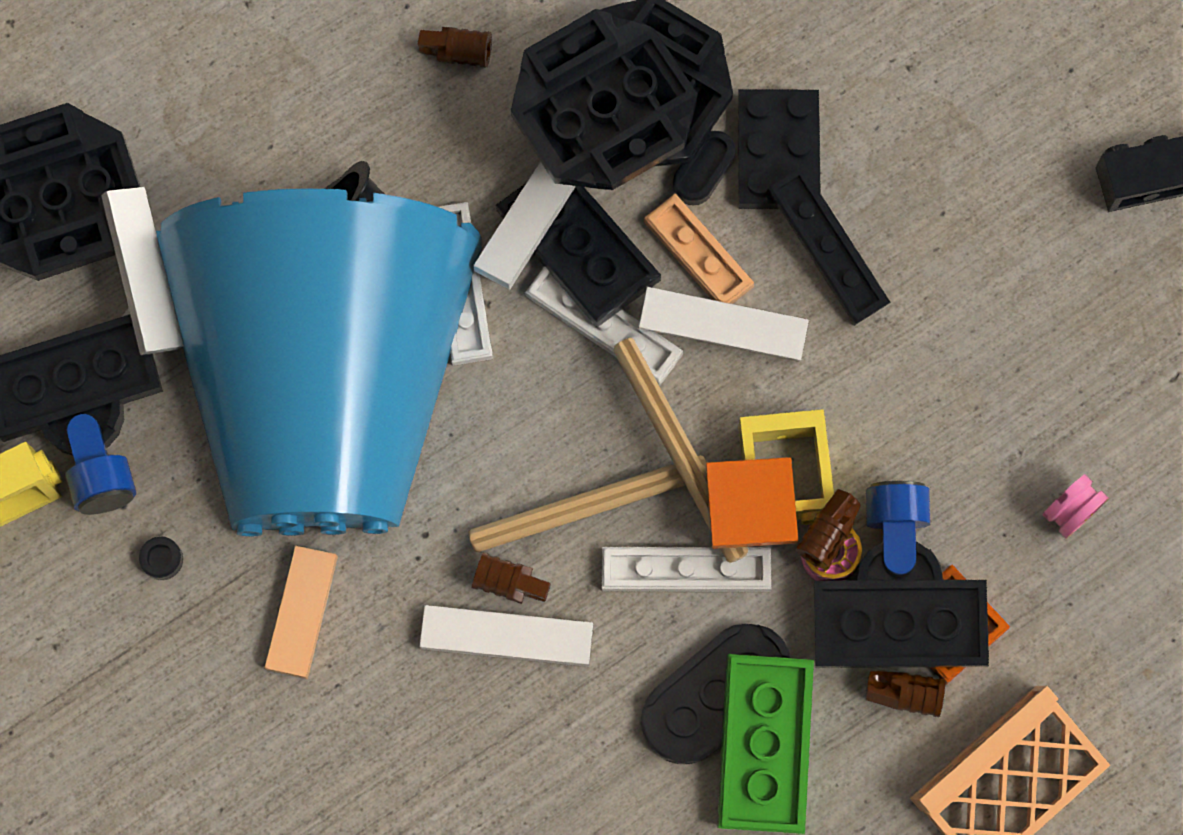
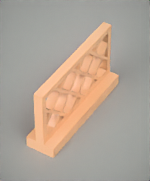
(995, 746)

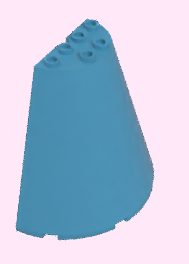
(316, 347)

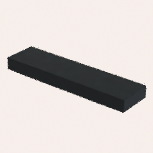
(828, 245)

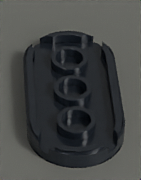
(687, 709)

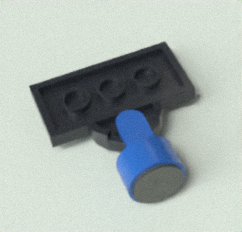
(77, 397)
(900, 604)

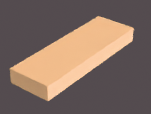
(698, 251)
(301, 612)

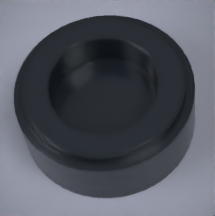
(161, 558)

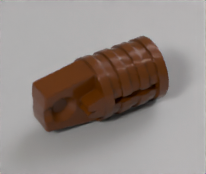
(457, 46)
(829, 530)
(509, 580)
(906, 692)

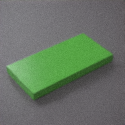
(765, 744)

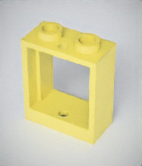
(792, 426)
(26, 482)

